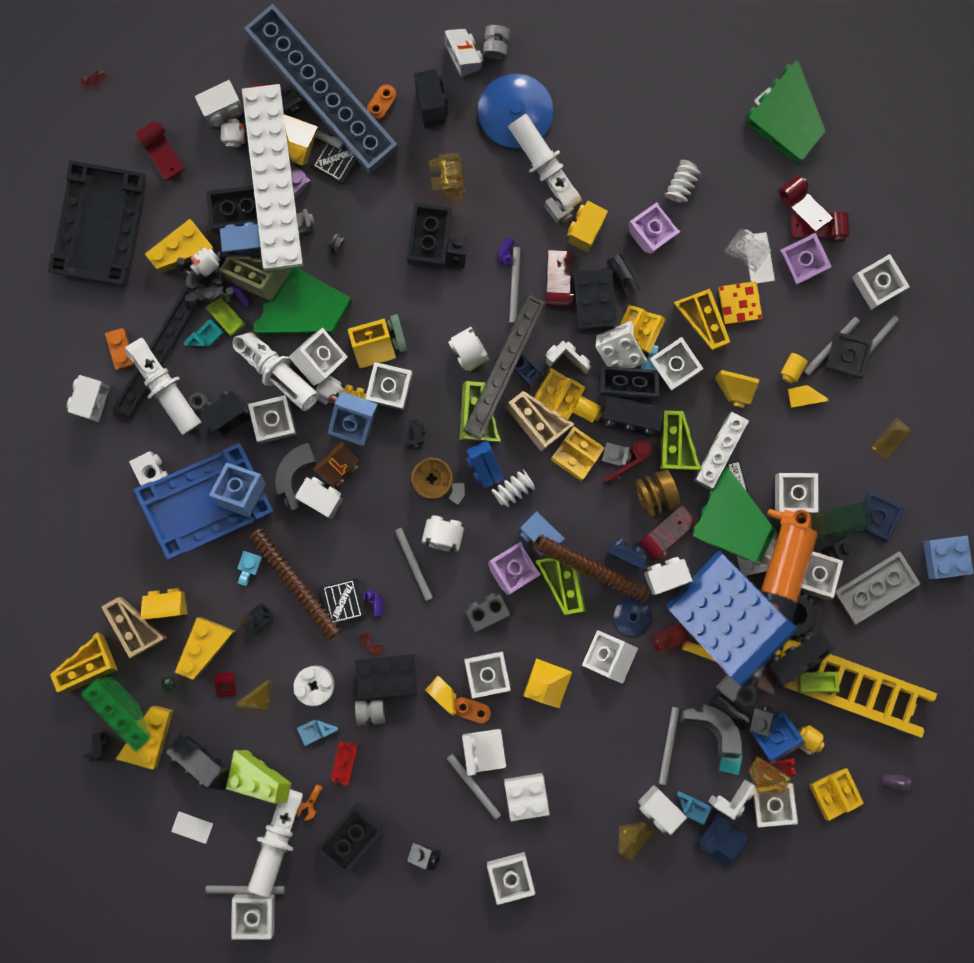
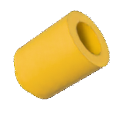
(793, 368)
(588, 410)

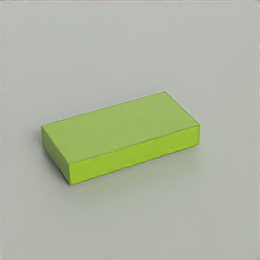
(225, 316)
(819, 682)

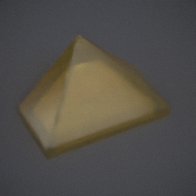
(891, 438)
(257, 698)
(768, 778)
(632, 838)

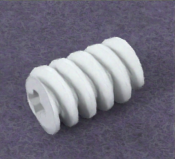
(682, 181)
(513, 489)

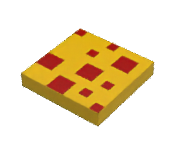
(740, 303)

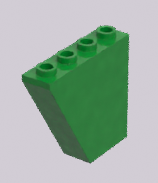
(788, 115)
(302, 307)
(734, 521)
(119, 711)

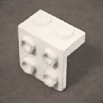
(568, 350)

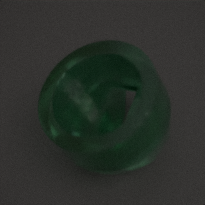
(167, 683)

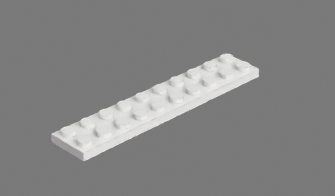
(272, 177)

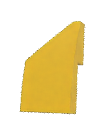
(805, 396)
(442, 694)

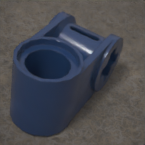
(527, 370)

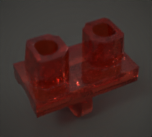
(669, 637)

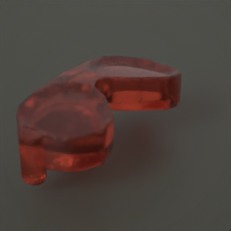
(88, 79)
(375, 649)

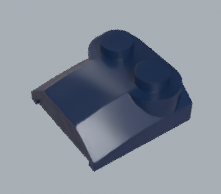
(633, 557)
(722, 839)

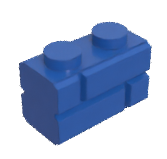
(485, 464)

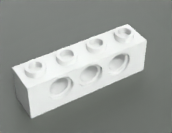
(721, 450)
(144, 463)

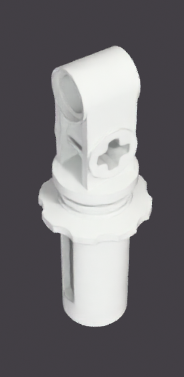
(544, 161)
(275, 370)
(162, 386)
(274, 846)

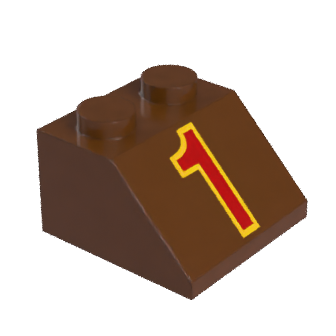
(337, 466)

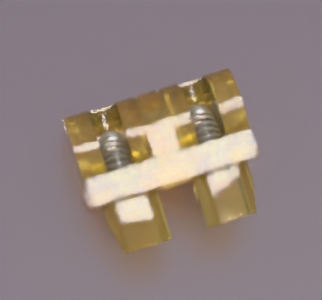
(451, 175)

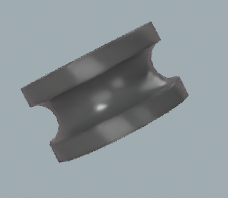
(336, 242)

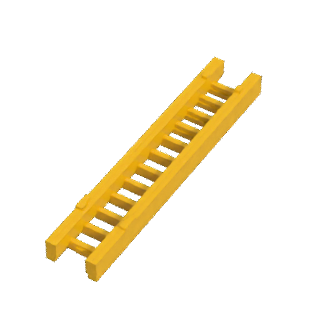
(860, 671)

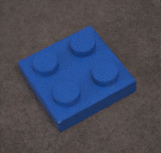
(782, 741)

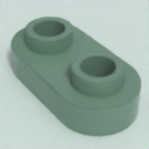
(399, 341)

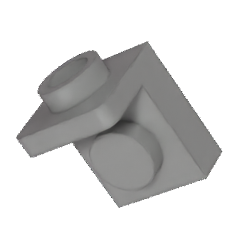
(554, 209)
(305, 221)
(616, 455)

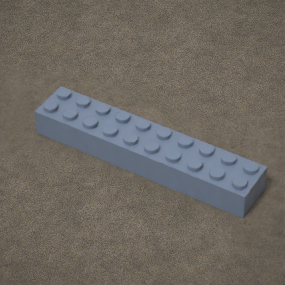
(321, 89)

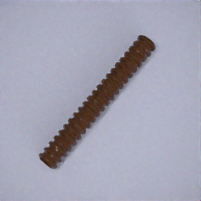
(591, 568)
(294, 583)

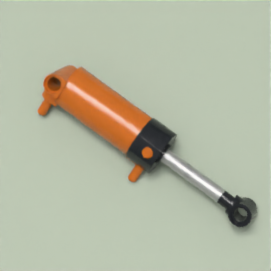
(785, 574)

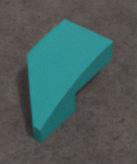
(206, 335)
(730, 765)

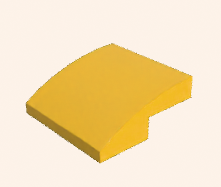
(646, 326)
(559, 393)
(577, 453)
(836, 794)

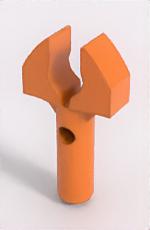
(310, 802)

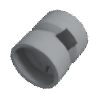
(495, 44)
(369, 712)

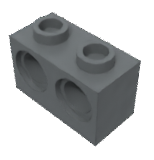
(489, 616)

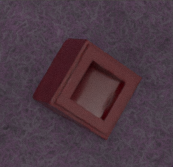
(225, 684)

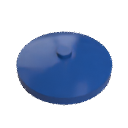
(507, 101)

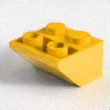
(371, 343)

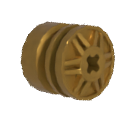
(439, 470)
(658, 493)

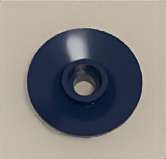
(622, 617)

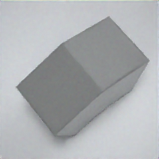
(458, 493)

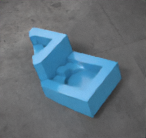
(315, 730)
(694, 808)

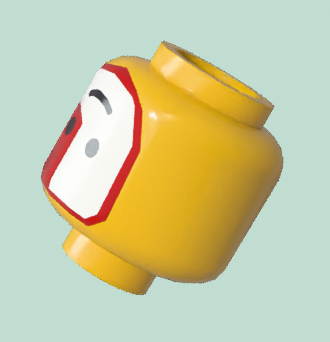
(812, 738)

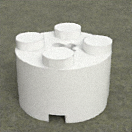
(469, 349)
(443, 534)
(304, 691)

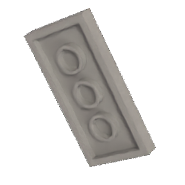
(877, 587)

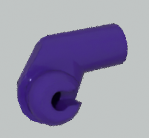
(504, 253)
(241, 295)
(376, 600)

